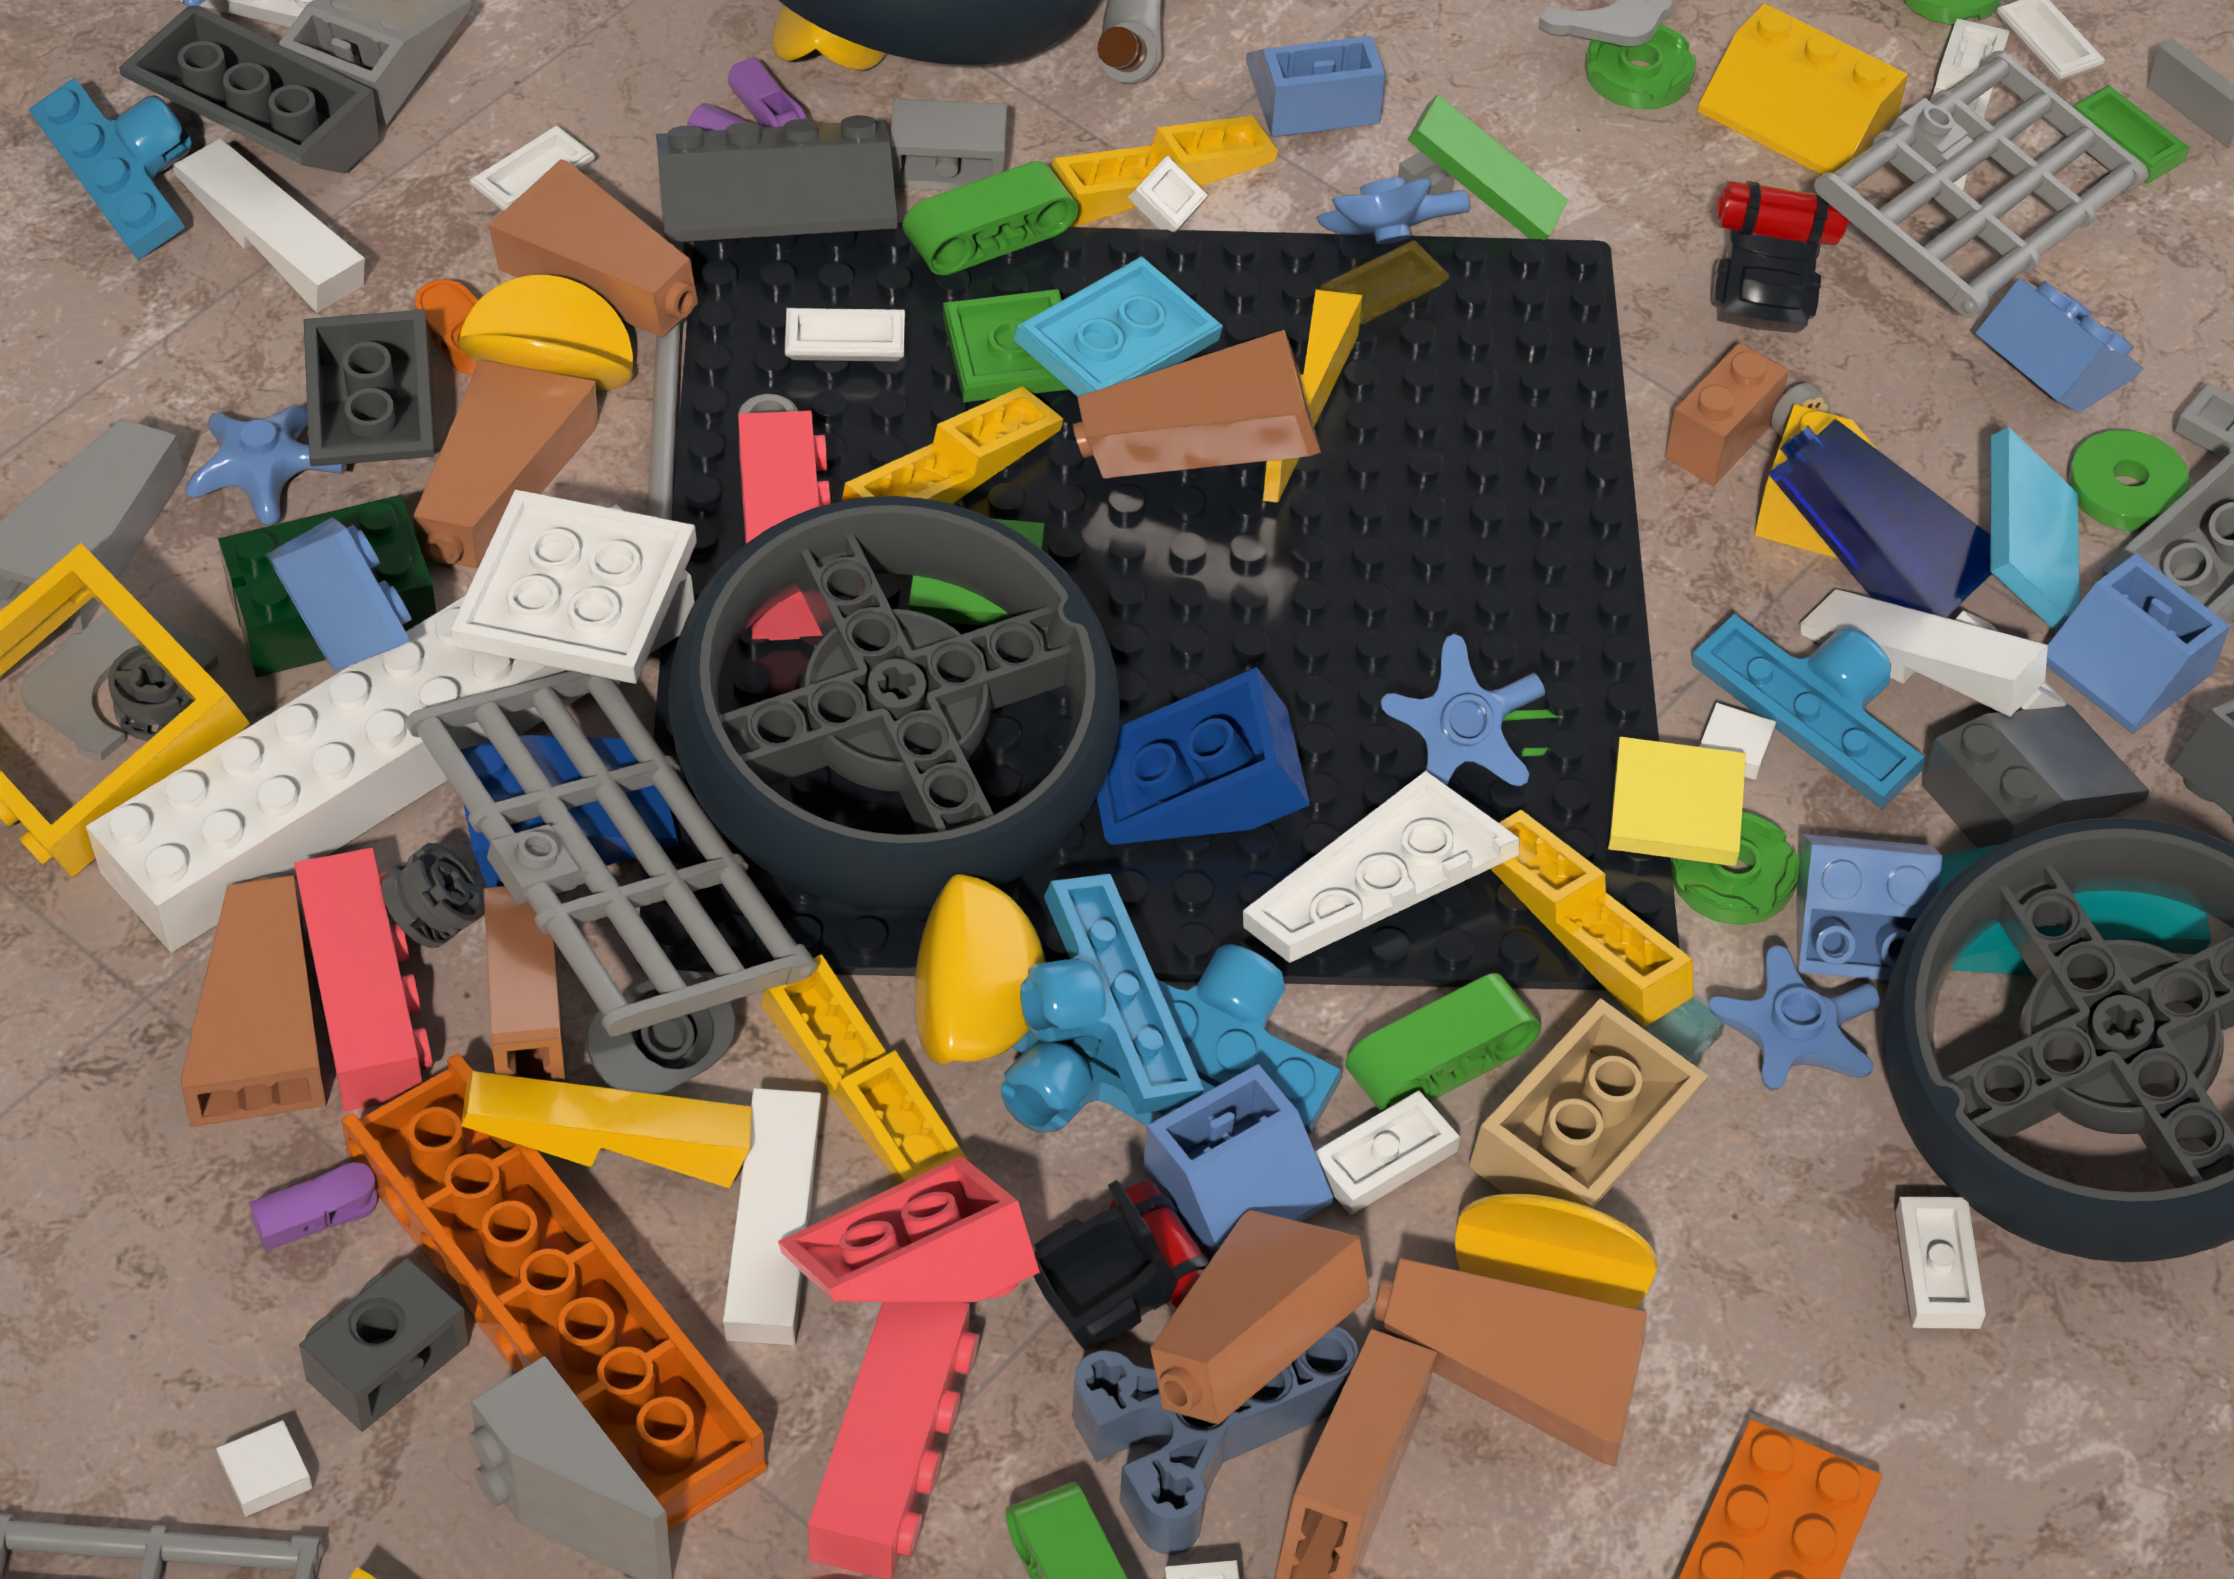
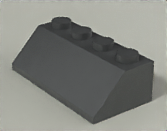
(258, 89)
(776, 179)

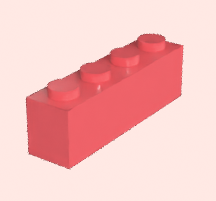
(779, 482)
(360, 979)
(890, 1437)

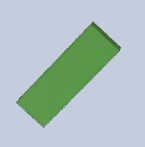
(1487, 169)

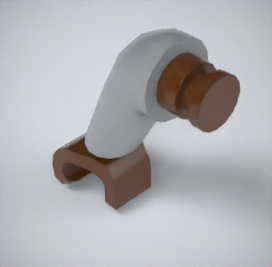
(1130, 40)

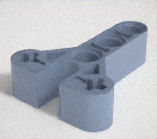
(1192, 1456)

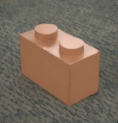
(1725, 414)

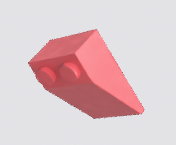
(921, 1241)

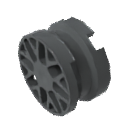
(143, 693)
(433, 894)

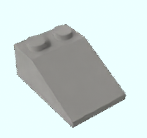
(2195, 541)
(565, 1474)

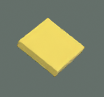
(1677, 801)

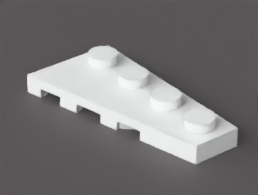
(1383, 864)

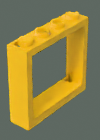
(188, 736)

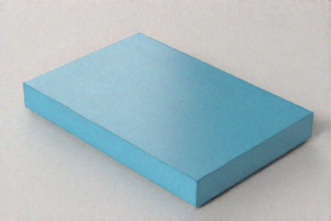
(1118, 330)
(2033, 530)

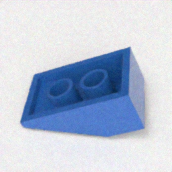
(1204, 766)
(560, 770)

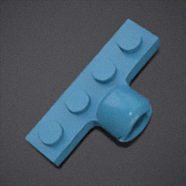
(119, 159)
(1817, 702)
(1108, 995)
(1227, 1033)
(1060, 1078)

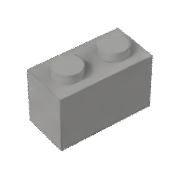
(946, 143)

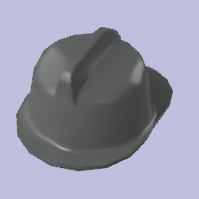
(663, 1053)

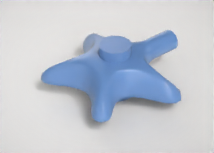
(1390, 208)
(257, 459)
(1465, 720)
(1798, 1024)

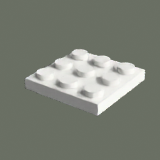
(574, 586)

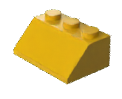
(1802, 91)

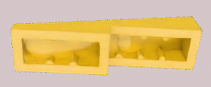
(1201, 149)
(1329, 344)
(964, 451)
(1611, 942)
(859, 1074)
(578, 1120)

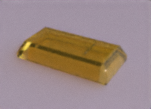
(1390, 280)

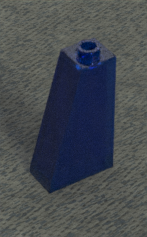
(1883, 521)

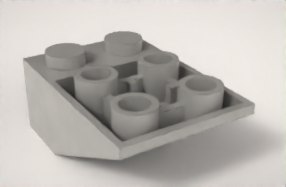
(376, 42)

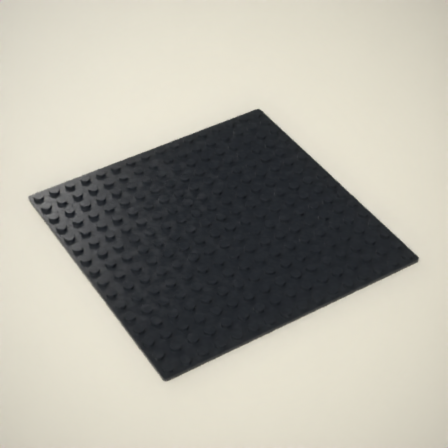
(1456, 490)

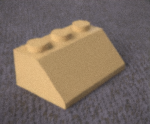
(1585, 1111)

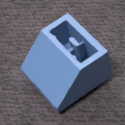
(1318, 85)
(2059, 344)
(338, 594)
(2137, 644)
(1860, 903)
(1234, 1155)

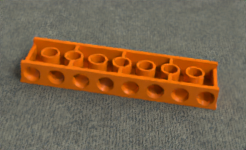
(556, 1288)

